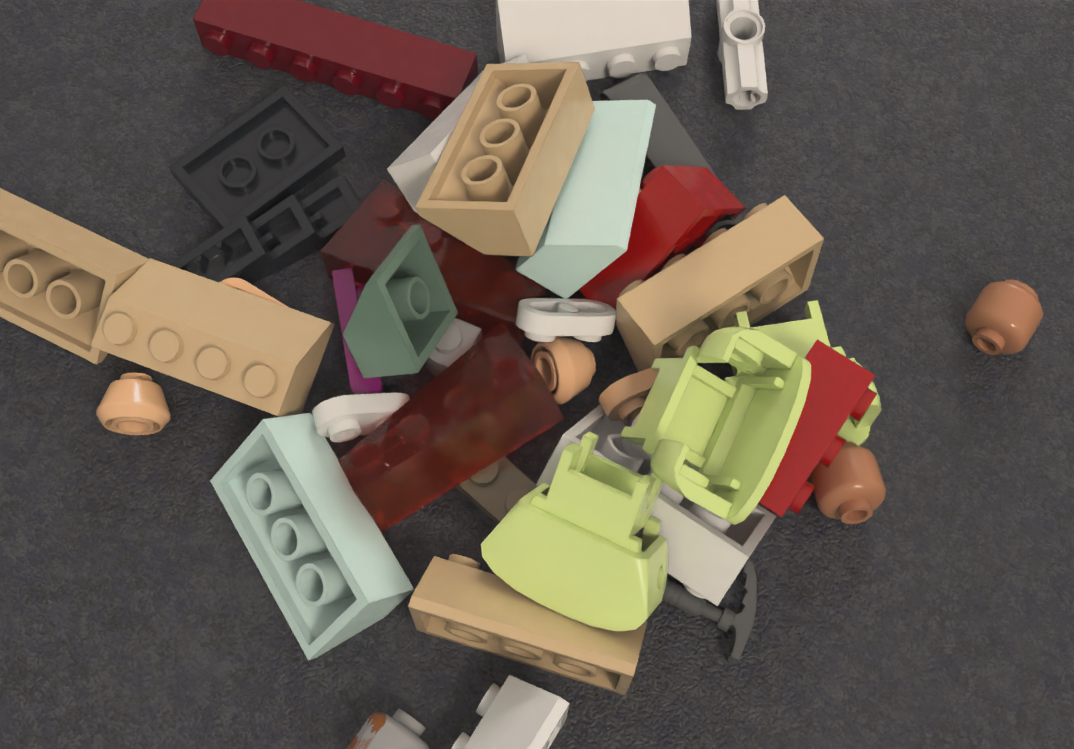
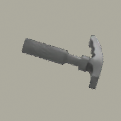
(739, 624)

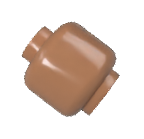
(1004, 317)
(850, 485)

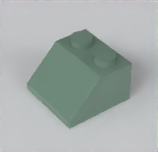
(400, 311)

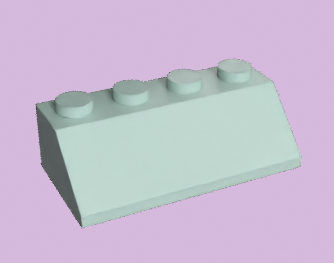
(596, 201)
(309, 533)

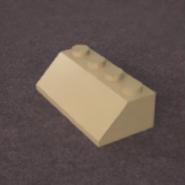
(509, 156)
(735, 270)
(57, 275)
(214, 337)
(491, 616)

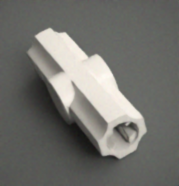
(742, 53)

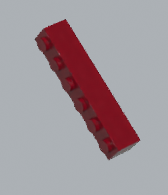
(338, 52)

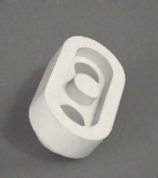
(553, 317)
(355, 415)

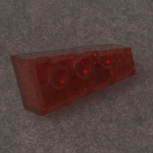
(481, 285)
(451, 429)

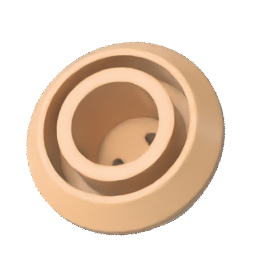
(564, 366)
(134, 406)

